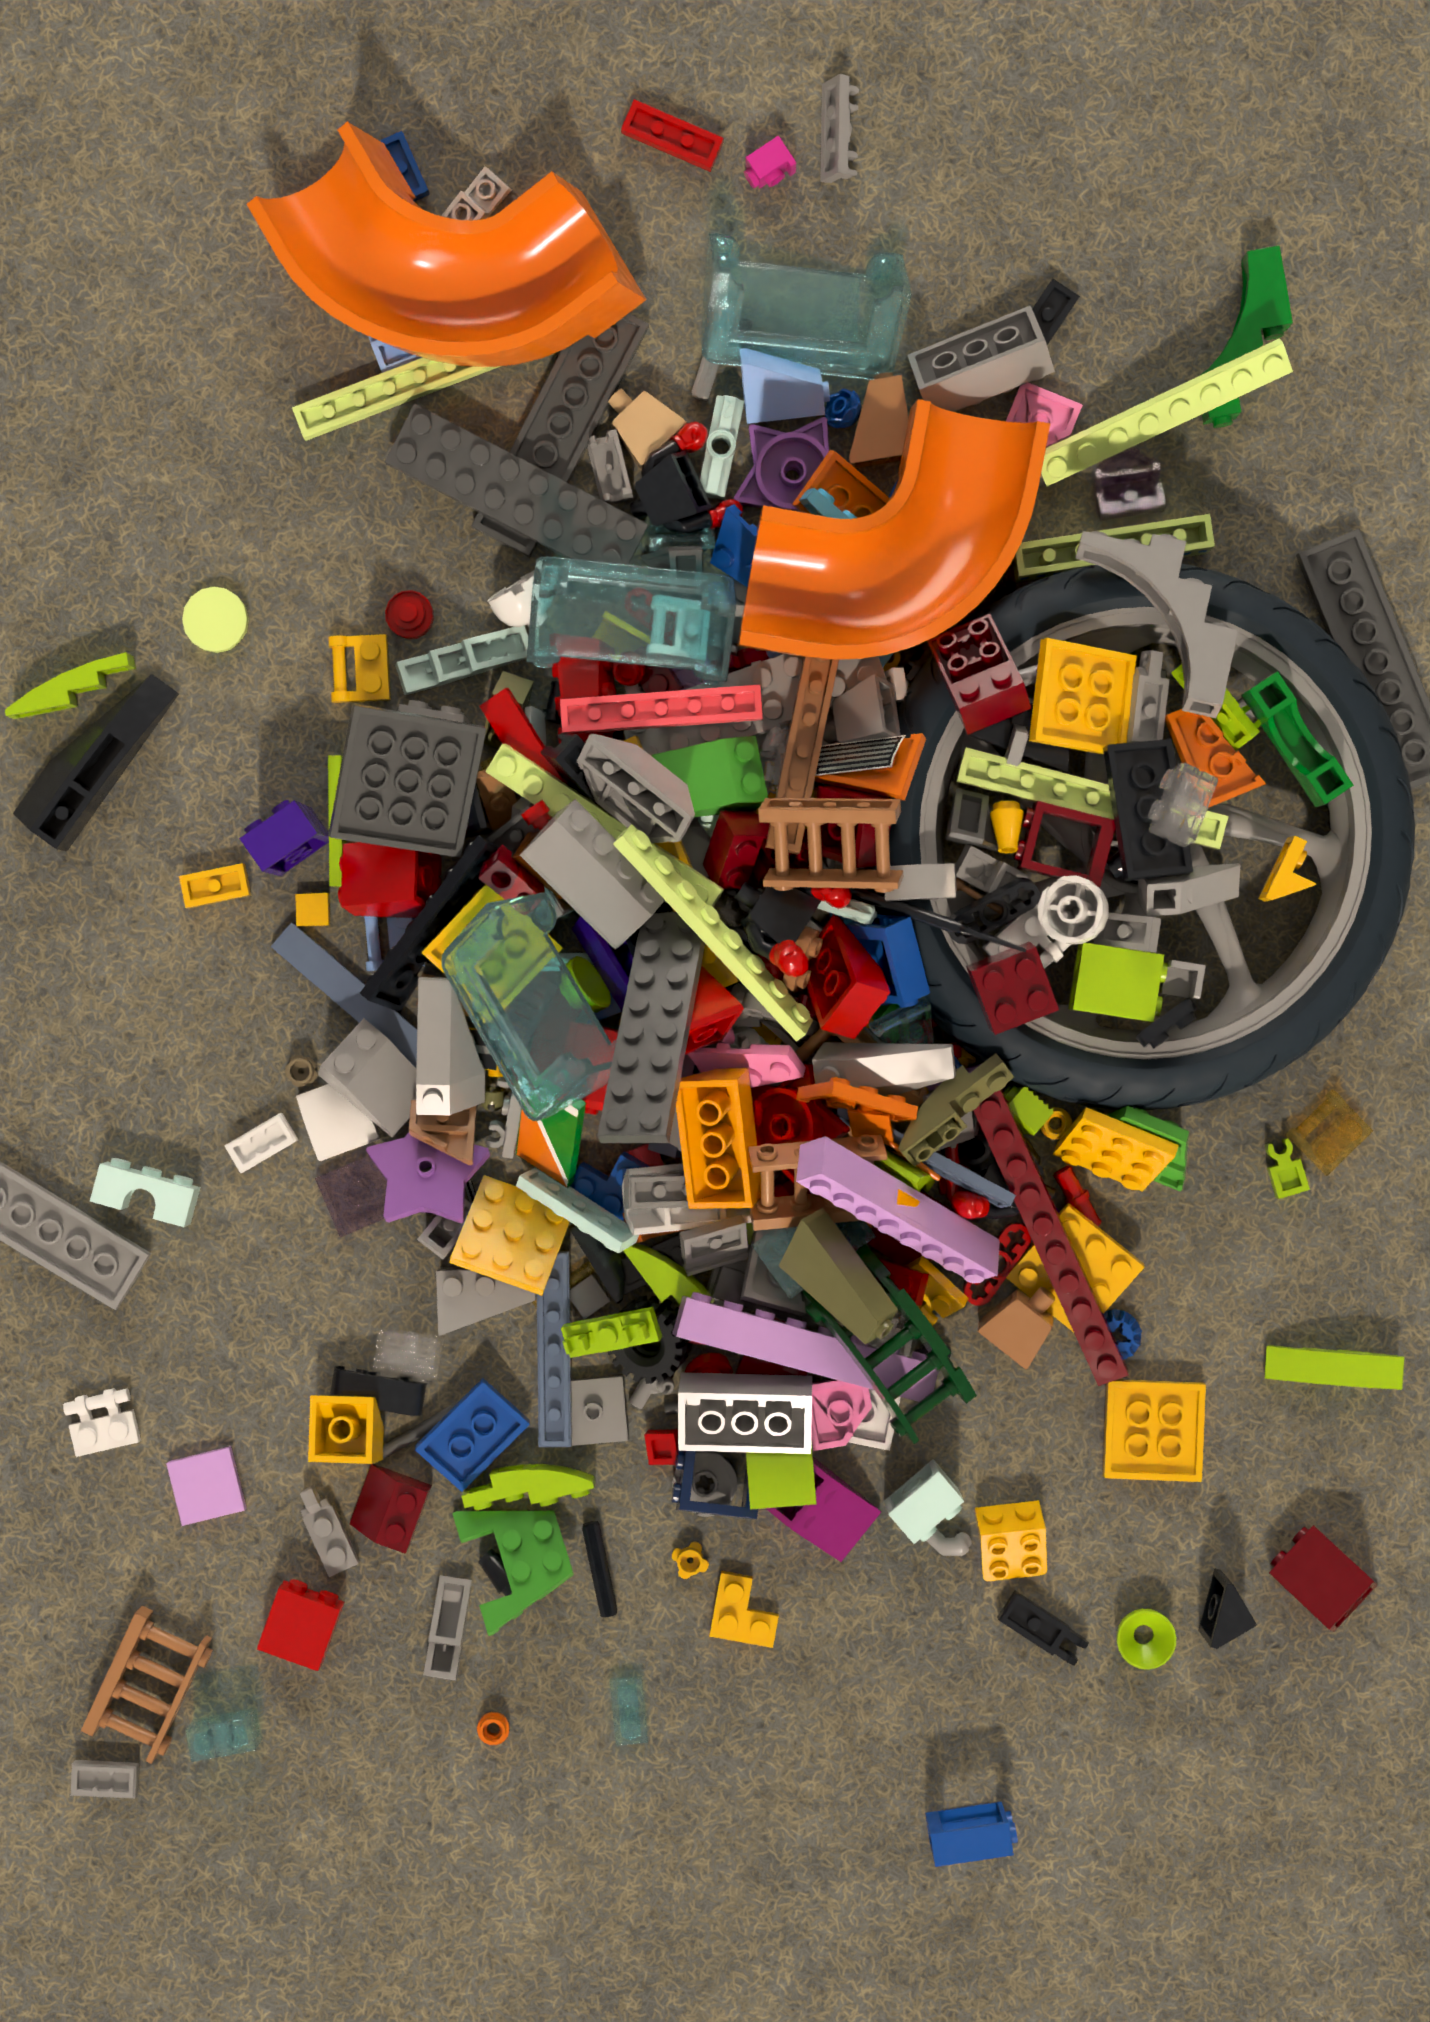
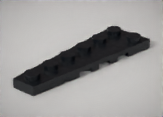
(398, 973)

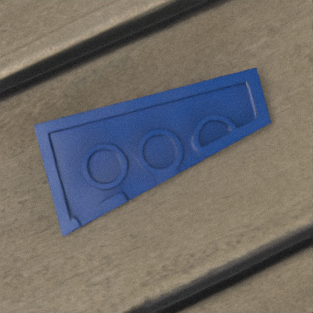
(735, 546)

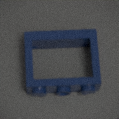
(682, 1492)

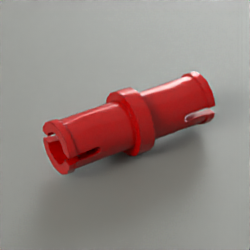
(1075, 1193)

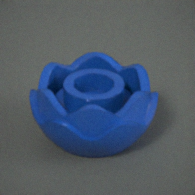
(843, 409)

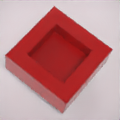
(661, 1446)

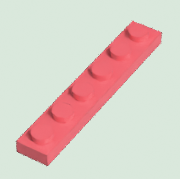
(661, 709)

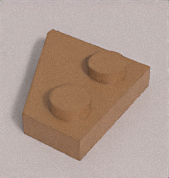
(447, 1133)

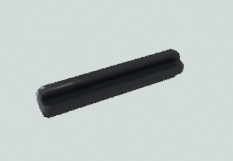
(599, 1569)

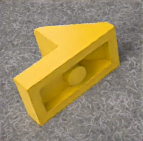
(1282, 879)

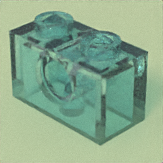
(223, 1734)

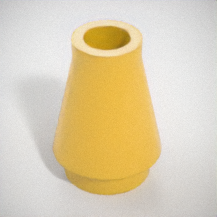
(1007, 825)

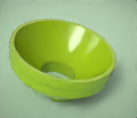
(589, 983)
(1157, 1650)

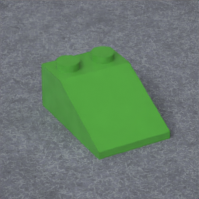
(719, 774)

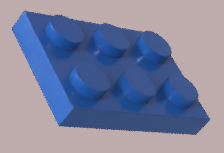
(472, 1435)

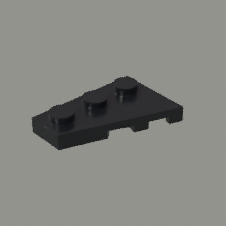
(1000, 733)

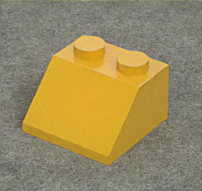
(345, 1430)

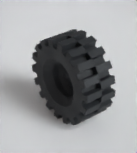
(648, 1361)

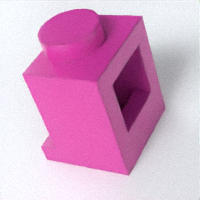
(769, 164)

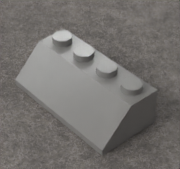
(982, 361)
(592, 874)
(744, 1413)

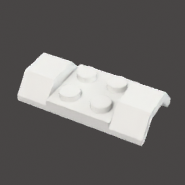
(673, 1219)

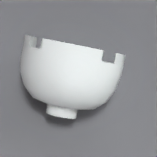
(513, 603)
(1073, 910)

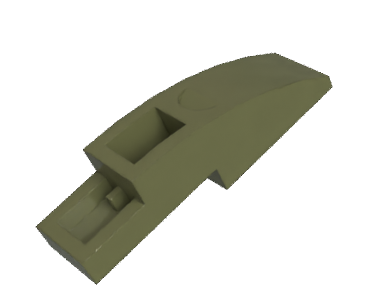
(941, 1113)

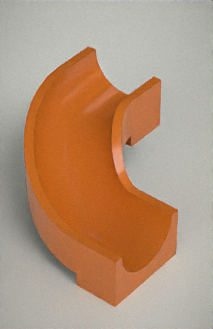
(446, 285)
(915, 563)

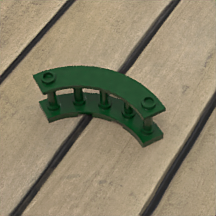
(916, 1327)

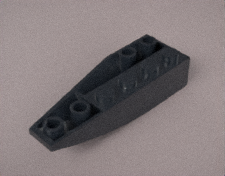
(91, 765)

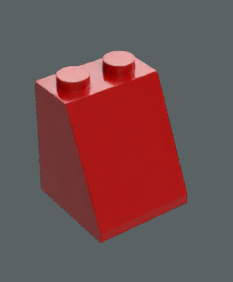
(387, 880)
(712, 1014)

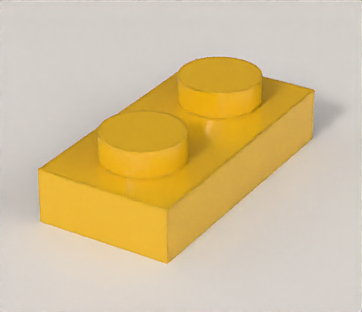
(215, 885)

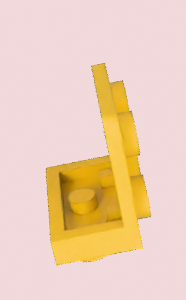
(1012, 1540)

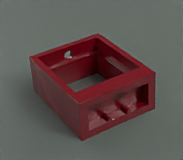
(1099, 849)

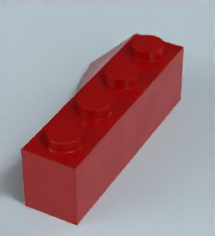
(583, 679)

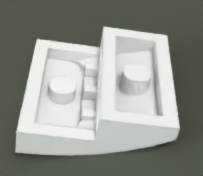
(334, 1122)

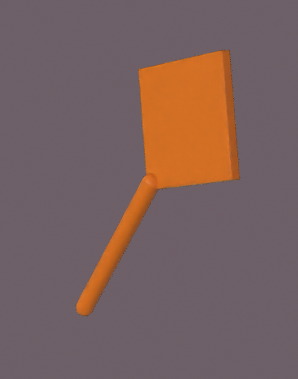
(879, 1123)

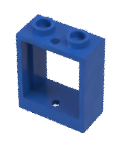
(902, 956)
(970, 1833)

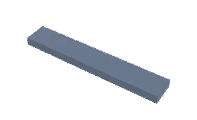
(344, 988)
(953, 1172)
(553, 1363)

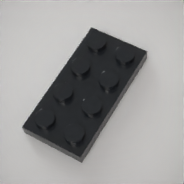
(1134, 785)

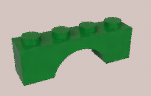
(1309, 762)

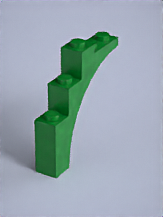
(1262, 312)

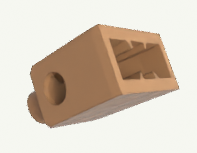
(1019, 1325)

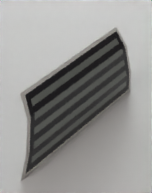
(858, 755)

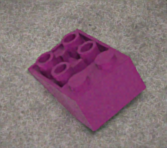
(835, 1520)

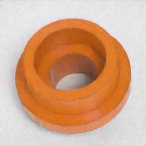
(493, 1738)

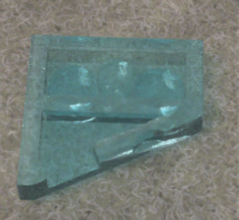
(906, 1025)

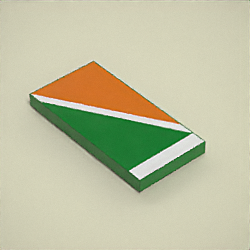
(553, 1142)

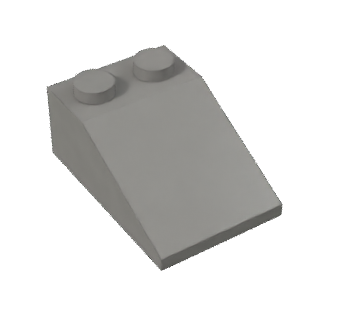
(372, 1077)

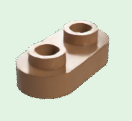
(811, 945)

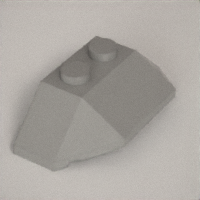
(636, 788)

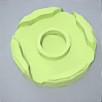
(215, 619)

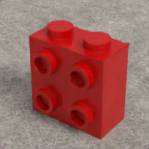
(301, 1624)

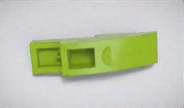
(541, 1482)

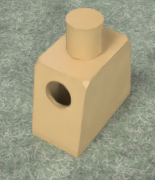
(643, 424)

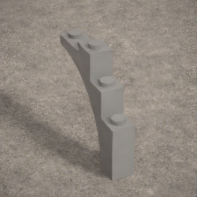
(1183, 603)

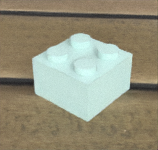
(924, 1502)

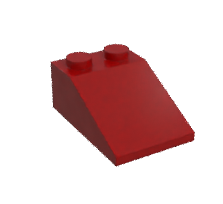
(845, 982)

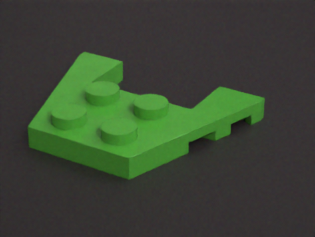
(1174, 1173)
(530, 1553)

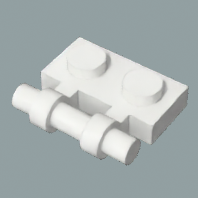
(1028, 929)
(105, 1431)

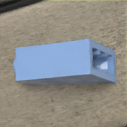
(780, 388)

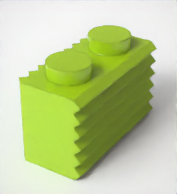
(1027, 1109)

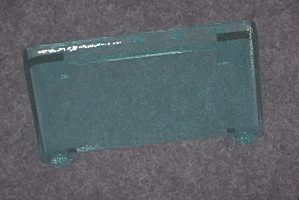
(804, 315)
(631, 616)
(528, 1005)

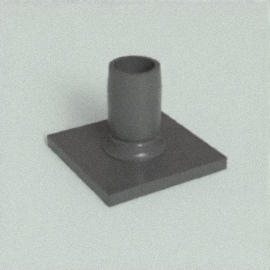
(406, 780)

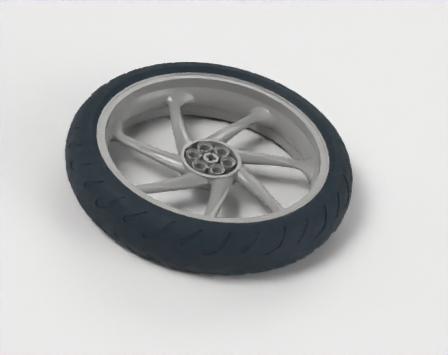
(1359, 863)

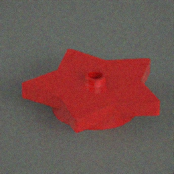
(786, 1120)

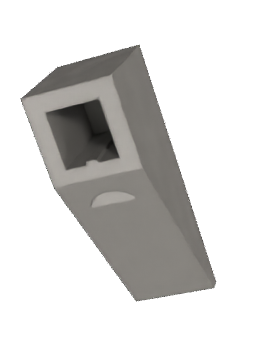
(1189, 892)

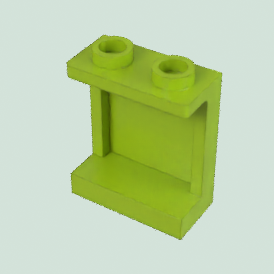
(1117, 982)

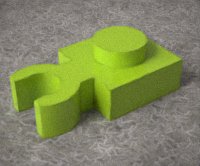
(1286, 1175)

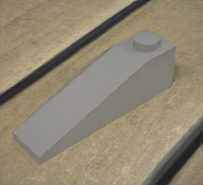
(448, 1063)
(885, 1066)

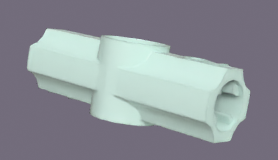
(724, 428)

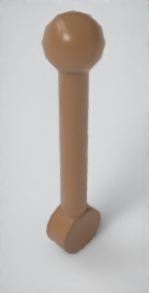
(960, 886)

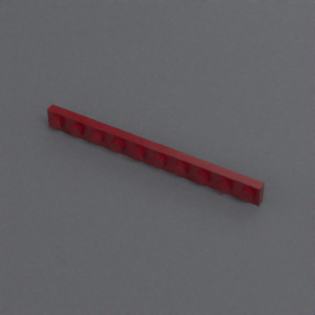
(1050, 1238)

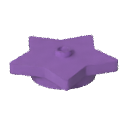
(775, 455)
(415, 1191)

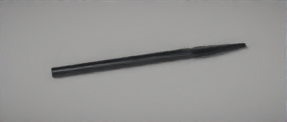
(925, 916)

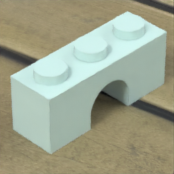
(173, 1197)

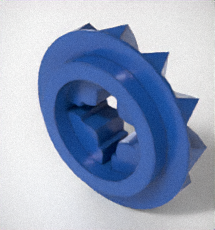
(1129, 1328)

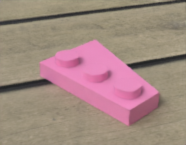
(765, 1062)

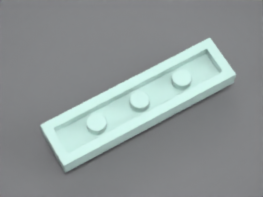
(578, 1210)

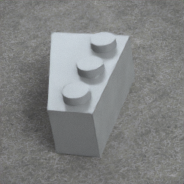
(472, 1297)

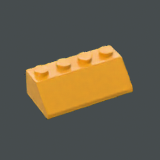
(715, 1137)

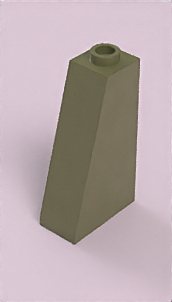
(838, 1278)

